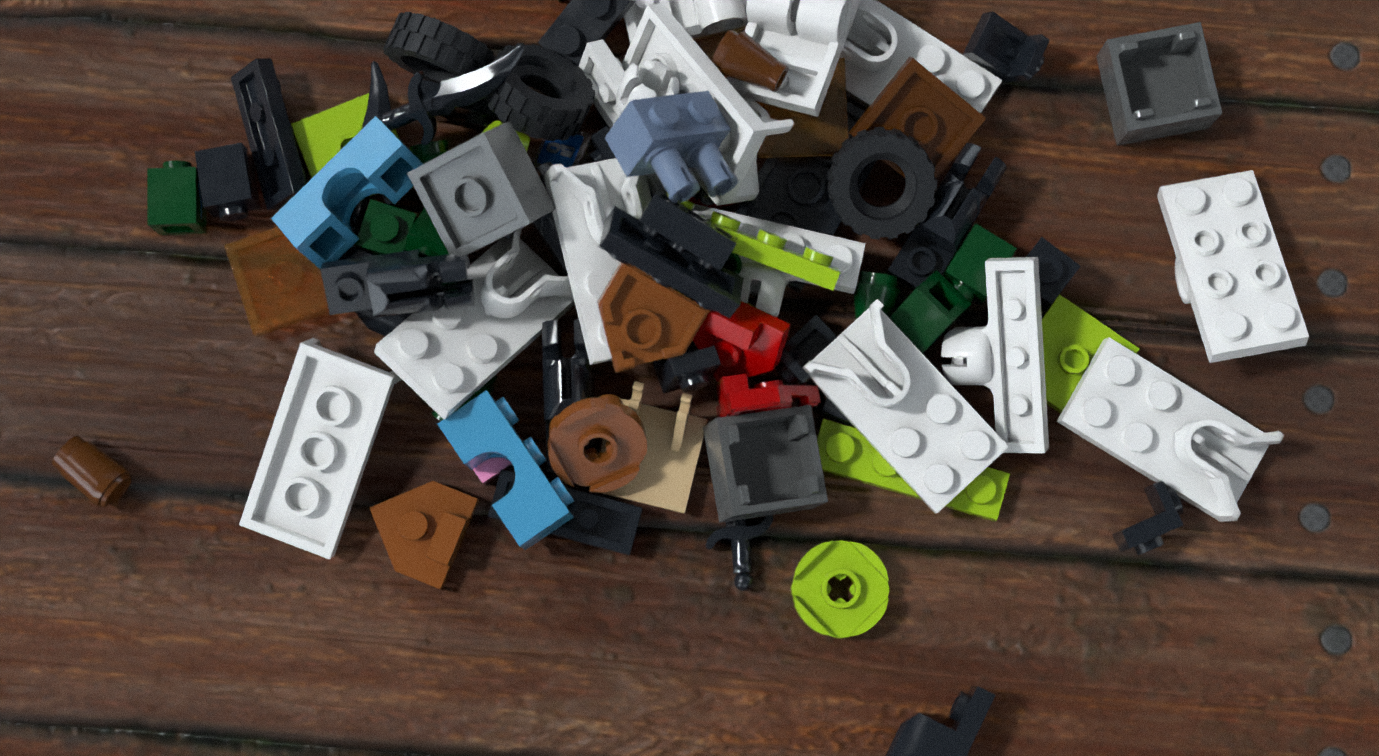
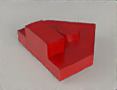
(746, 342)
(738, 399)

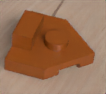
(645, 318)
(425, 530)

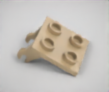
(671, 454)

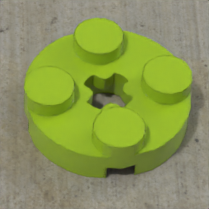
(838, 617)

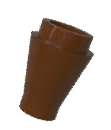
(748, 61)

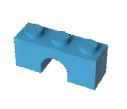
(320, 212)
(486, 431)

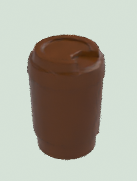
(92, 471)

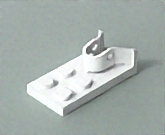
(666, 41)
(884, 41)
(582, 202)
(458, 350)
(905, 408)
(1166, 430)
(317, 449)

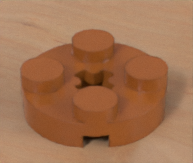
(590, 419)

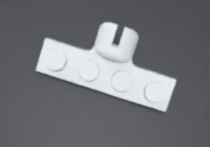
(617, 87)
(769, 282)
(1007, 354)

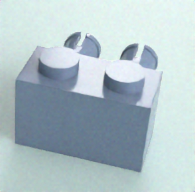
(669, 137)

